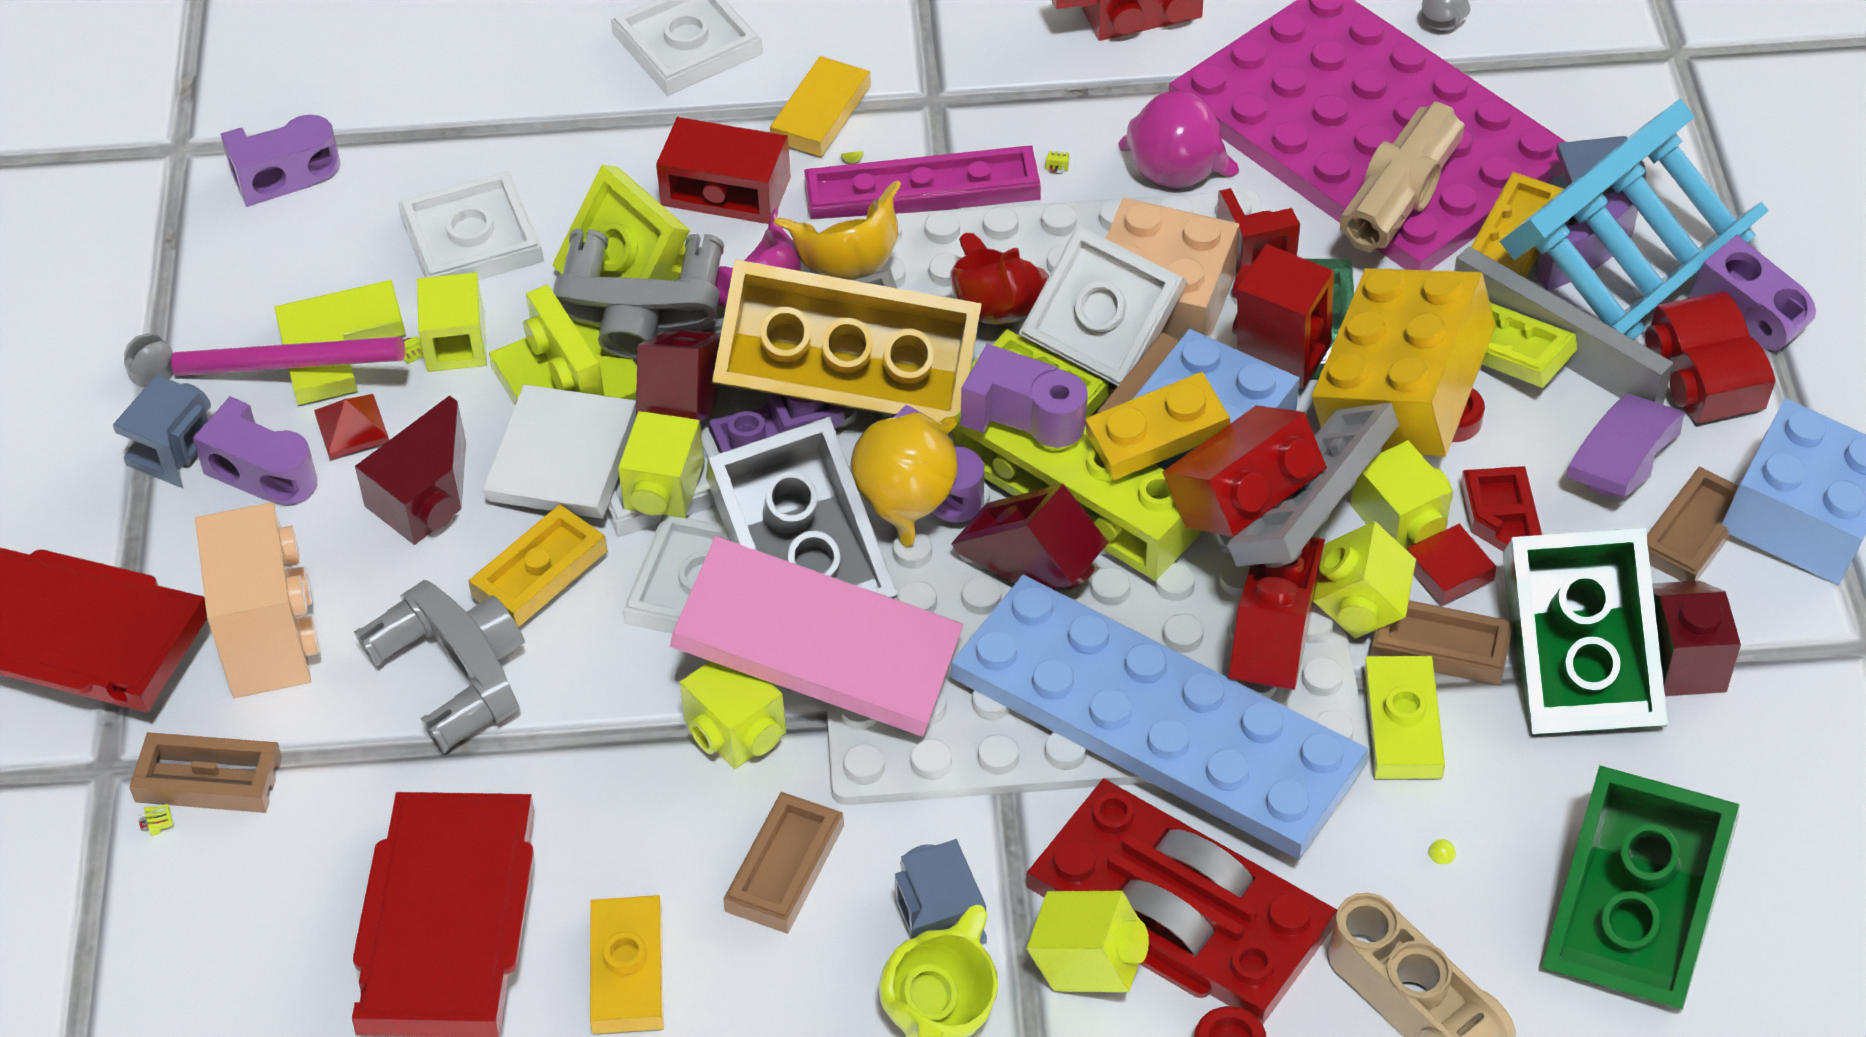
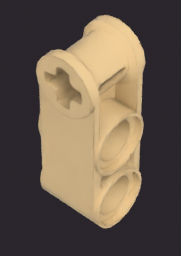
(1403, 954)

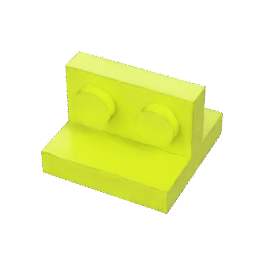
(640, 232)
(561, 355)

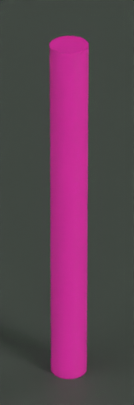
(288, 356)

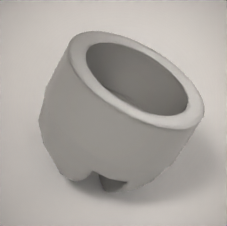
(1444, 14)
(147, 357)

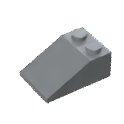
(800, 505)

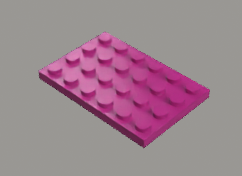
(1333, 82)

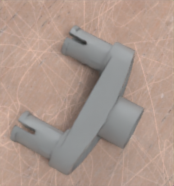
(636, 307)
(472, 641)

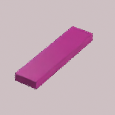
(926, 182)

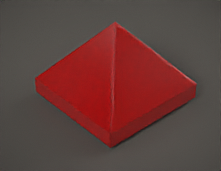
(351, 425)

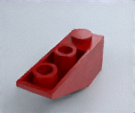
(1275, 620)

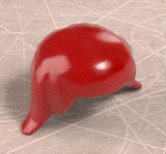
(997, 280)

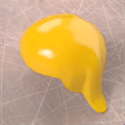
(852, 246)
(905, 468)

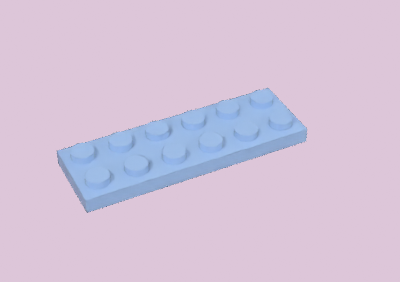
(1161, 715)

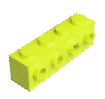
(1130, 512)

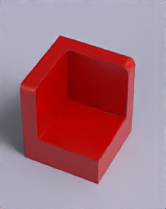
(1257, 229)

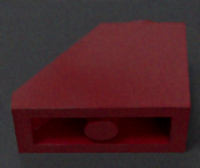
(677, 374)
(418, 473)
(1036, 536)
(1695, 637)

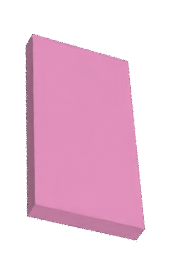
(817, 635)

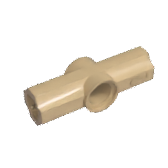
(1402, 177)

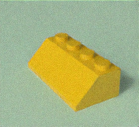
(845, 341)

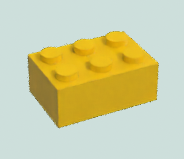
(1411, 344)

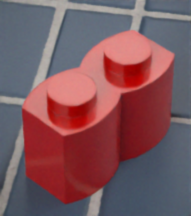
(1714, 359)

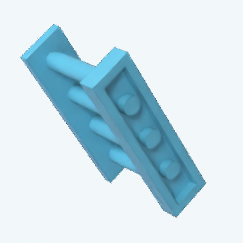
(1624, 173)

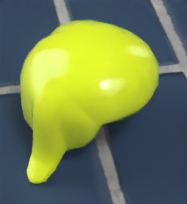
(941, 980)

